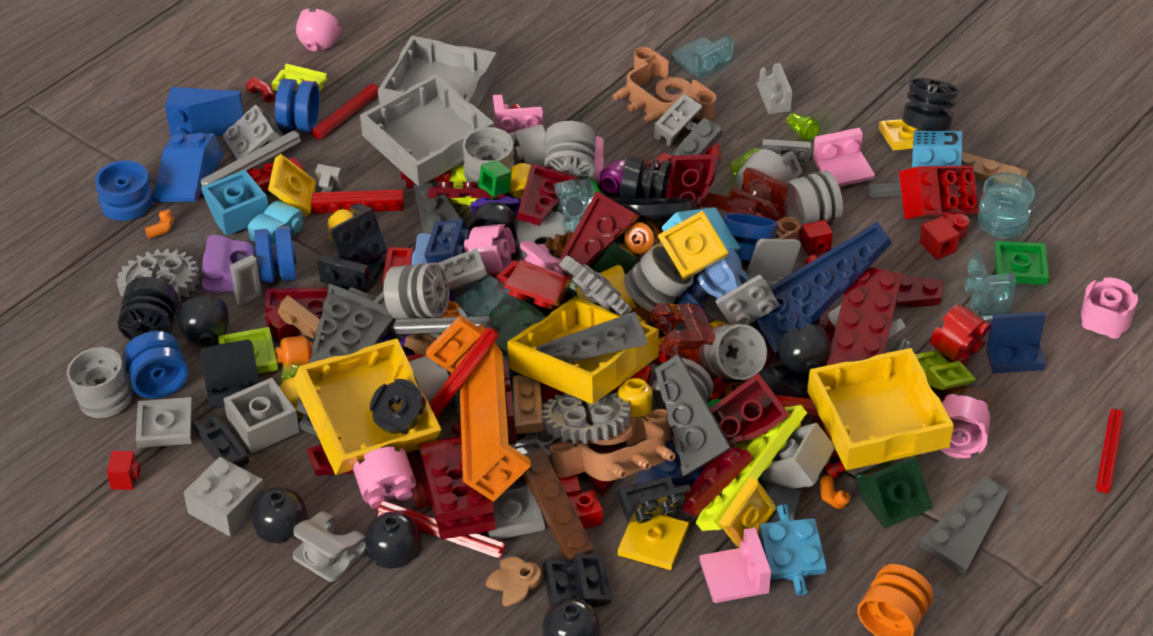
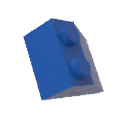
(202, 110)
(184, 165)

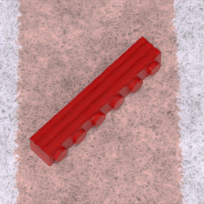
(376, 199)

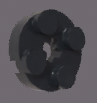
(407, 416)

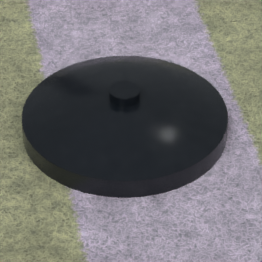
(657, 208)

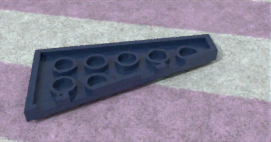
(820, 283)

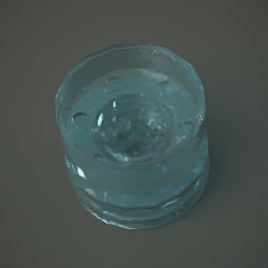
(1005, 205)

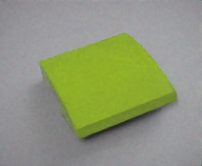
(943, 374)

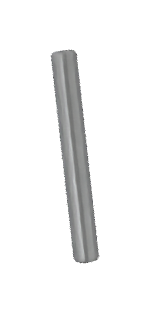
(255, 158)

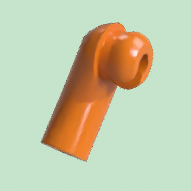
(163, 226)
(830, 496)

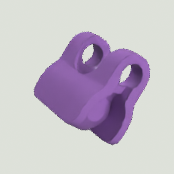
(218, 257)

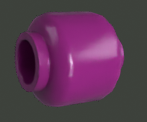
(612, 176)

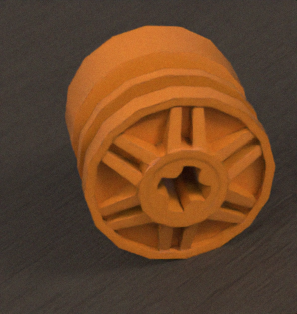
(895, 601)

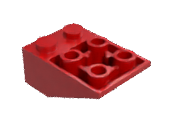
(937, 191)
(544, 285)

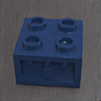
(446, 240)
(1016, 342)

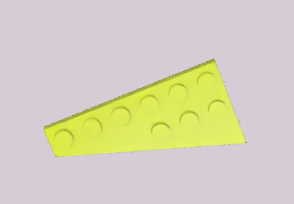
(763, 450)

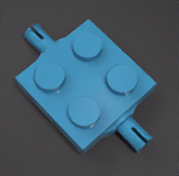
(792, 549)

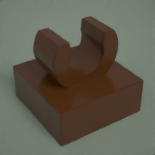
(558, 244)

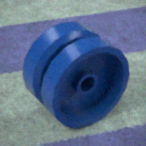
(297, 105)
(124, 190)
(748, 230)
(278, 254)
(155, 364)

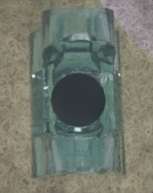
(574, 200)

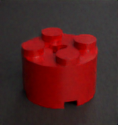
(960, 334)

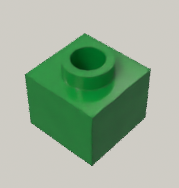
(494, 178)

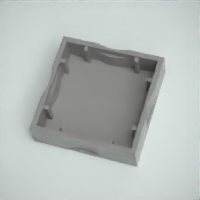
(462, 67)
(423, 128)

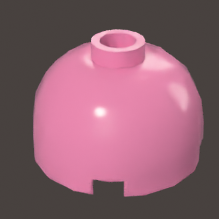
(317, 30)

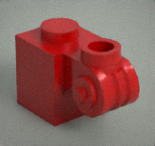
(942, 234)

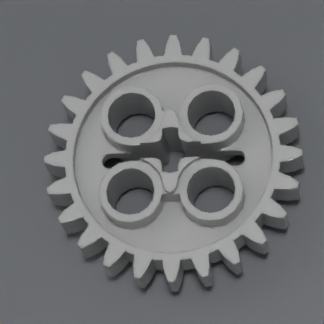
(175, 269)
(595, 286)
(567, 417)

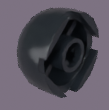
(494, 214)
(203, 320)
(804, 349)
(277, 514)
(392, 540)
(571, 618)

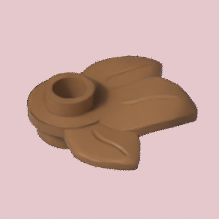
(513, 579)

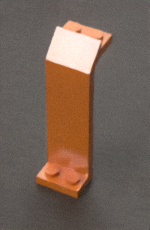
(487, 458)

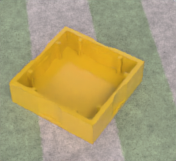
(584, 378)
(339, 399)
(879, 409)

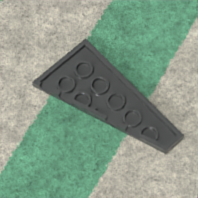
(348, 326)

